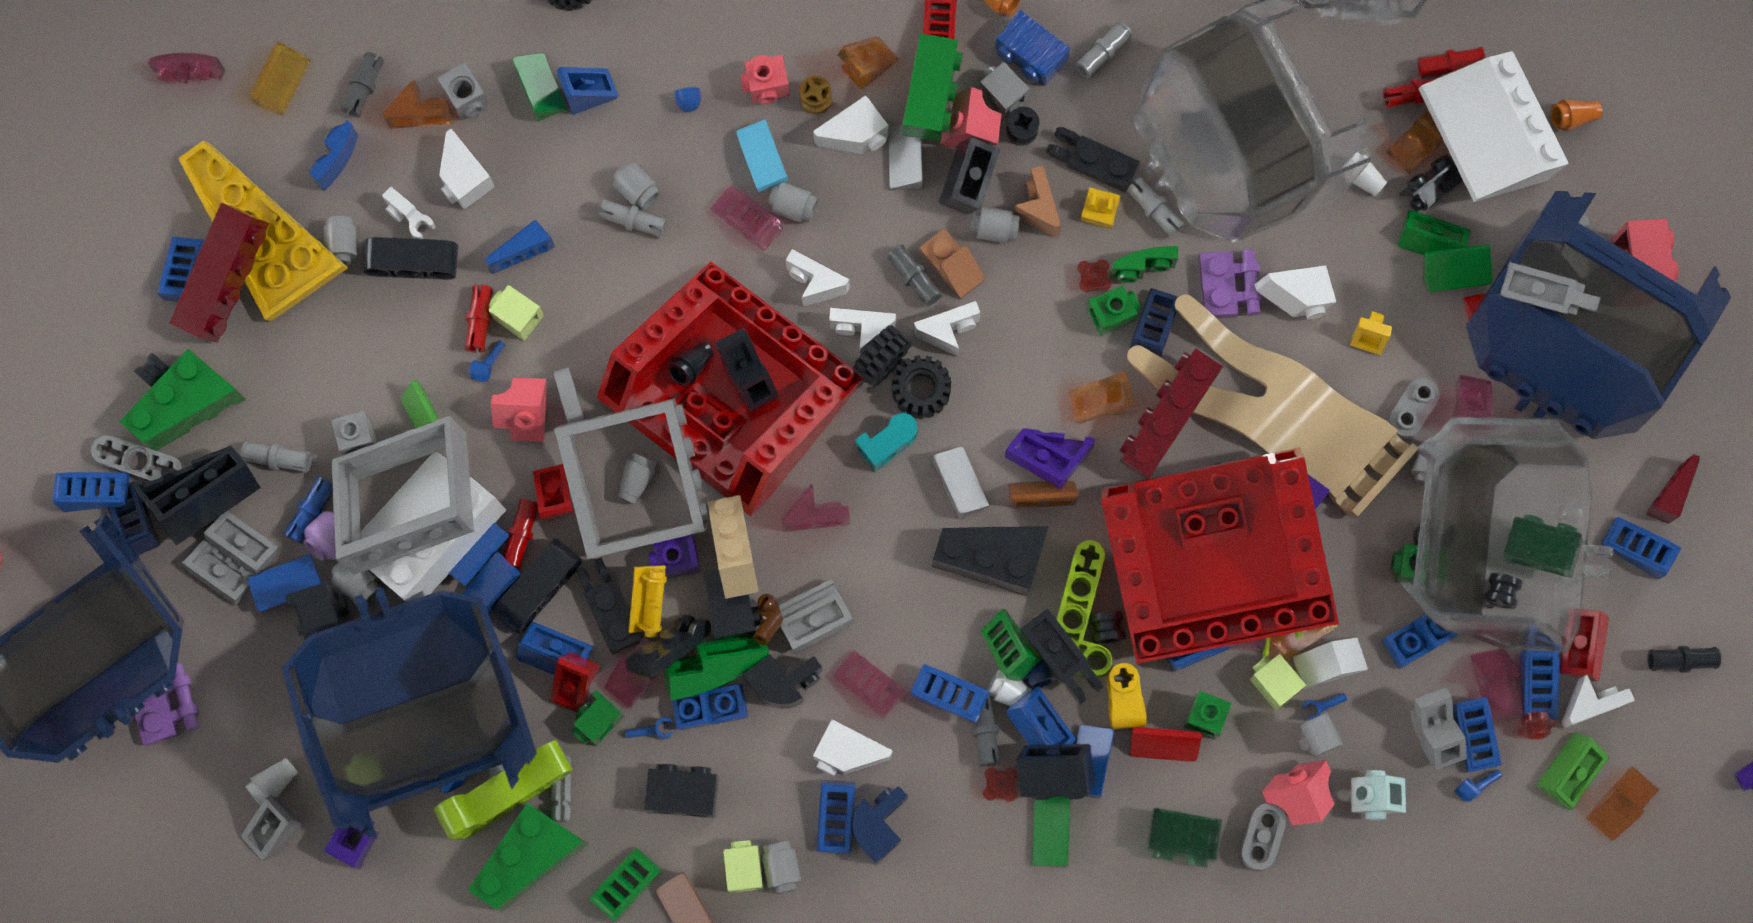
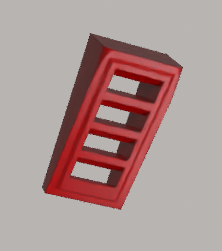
(940, 23)

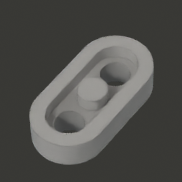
(1414, 407)
(1263, 837)

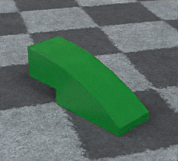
(712, 666)

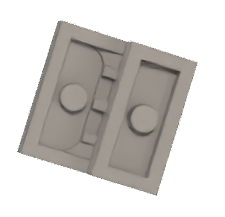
(229, 557)

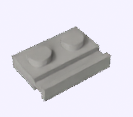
(814, 616)

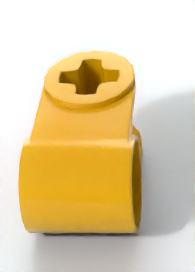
(1125, 704)

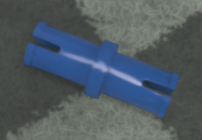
(309, 509)

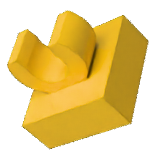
(1100, 208)
(1371, 334)

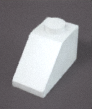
(854, 129)
(461, 173)
(1299, 291)
(848, 751)

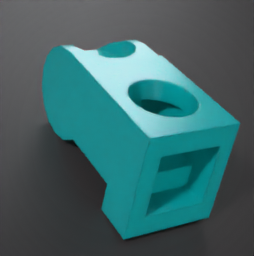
(889, 442)

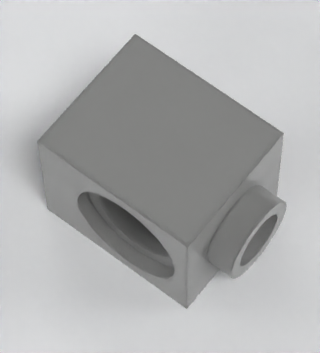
(462, 79)
(1003, 89)
(353, 432)

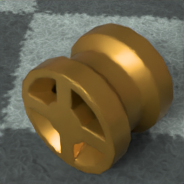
(813, 87)

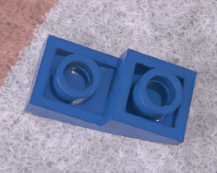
(340, 143)
(1416, 640)
(711, 707)

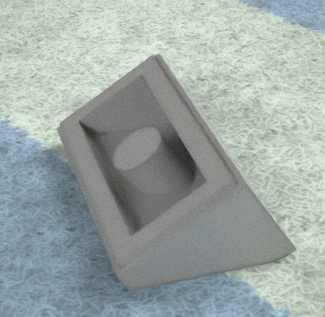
(904, 160)
(960, 482)

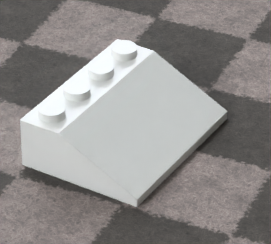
(1494, 127)
(422, 495)

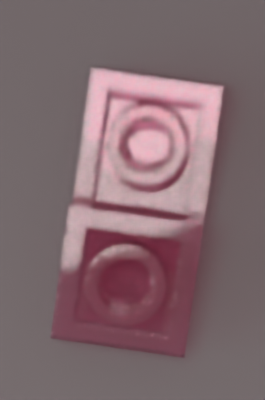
(179, 66)

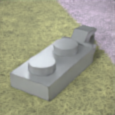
(1546, 290)

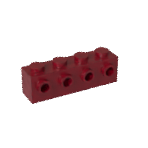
(219, 273)
(1170, 414)

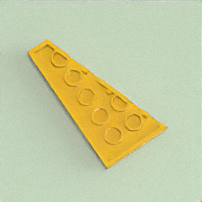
(289, 260)

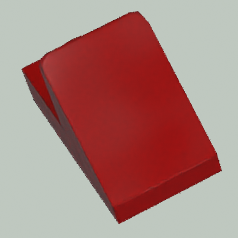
(553, 493)
(573, 681)

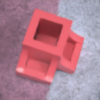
(971, 119)
(522, 409)
(1302, 792)

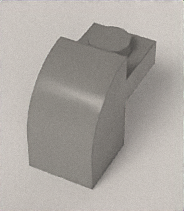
(1437, 730)

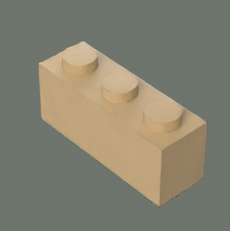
(732, 547)

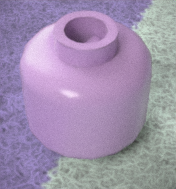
(321, 537)

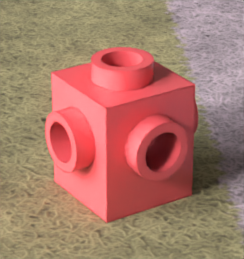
(765, 79)

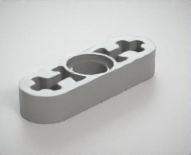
(113, 462)

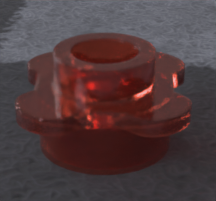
(1094, 284)
(1536, 725)
(1008, 778)

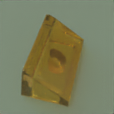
(279, 78)

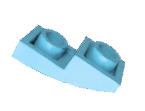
(762, 155)

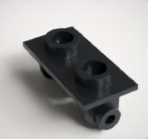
(1423, 186)

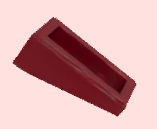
(1673, 496)

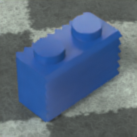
(1031, 48)

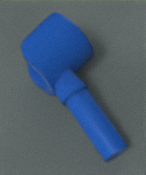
(482, 370)
(1324, 705)
(650, 730)
(1469, 790)

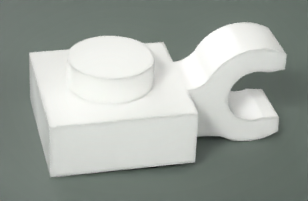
(402, 209)

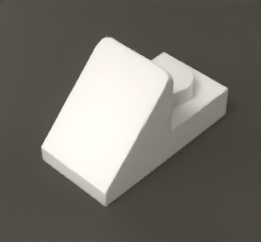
(823, 281)
(868, 323)
(940, 327)
(1585, 704)

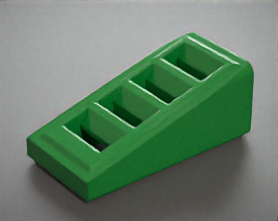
(1028, 657)
(616, 876)

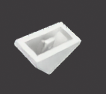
(1330, 662)

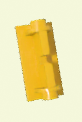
(647, 600)

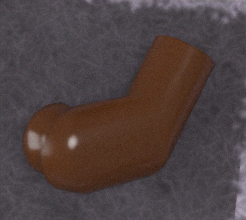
(770, 618)

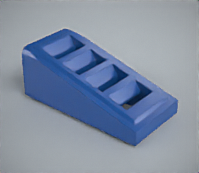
(521, 247)
(166, 289)
(69, 486)
(1646, 537)
(930, 683)
(1551, 683)
(1488, 732)
(837, 787)

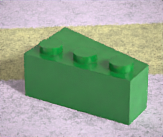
(931, 88)
(179, 401)
(523, 858)

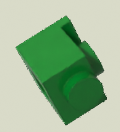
(1108, 319)
(596, 720)

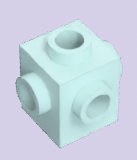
(1377, 795)

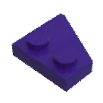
(1048, 454)

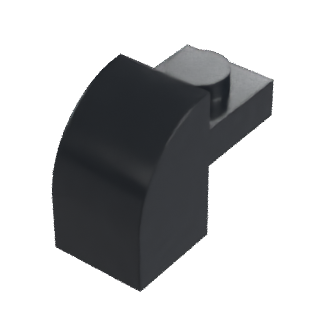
(746, 370)
(780, 690)

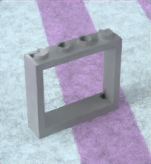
(579, 492)
(418, 534)

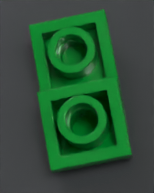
(1132, 266)

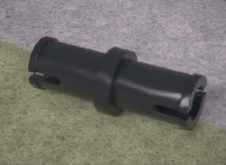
(1684, 659)

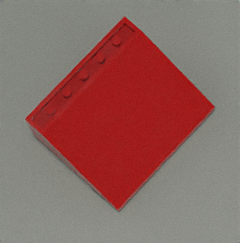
(732, 446)
(1219, 555)

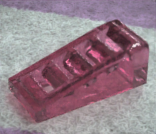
(761, 232)
(891, 701)

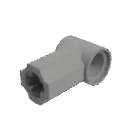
(1319, 736)

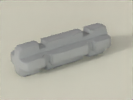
(561, 796)

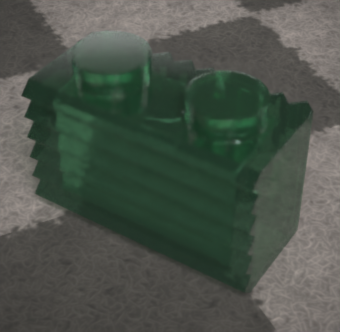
(1543, 546)
(1183, 836)

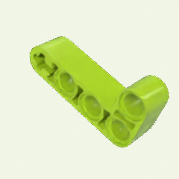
(1082, 606)
(472, 812)

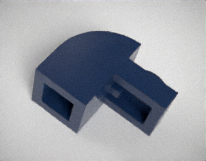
(871, 830)

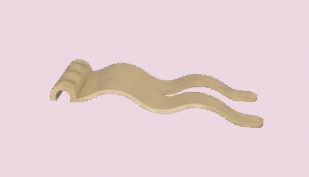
(1291, 413)

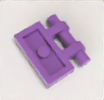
(1219, 285)
(157, 718)

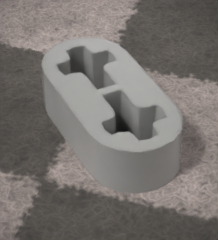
(568, 395)

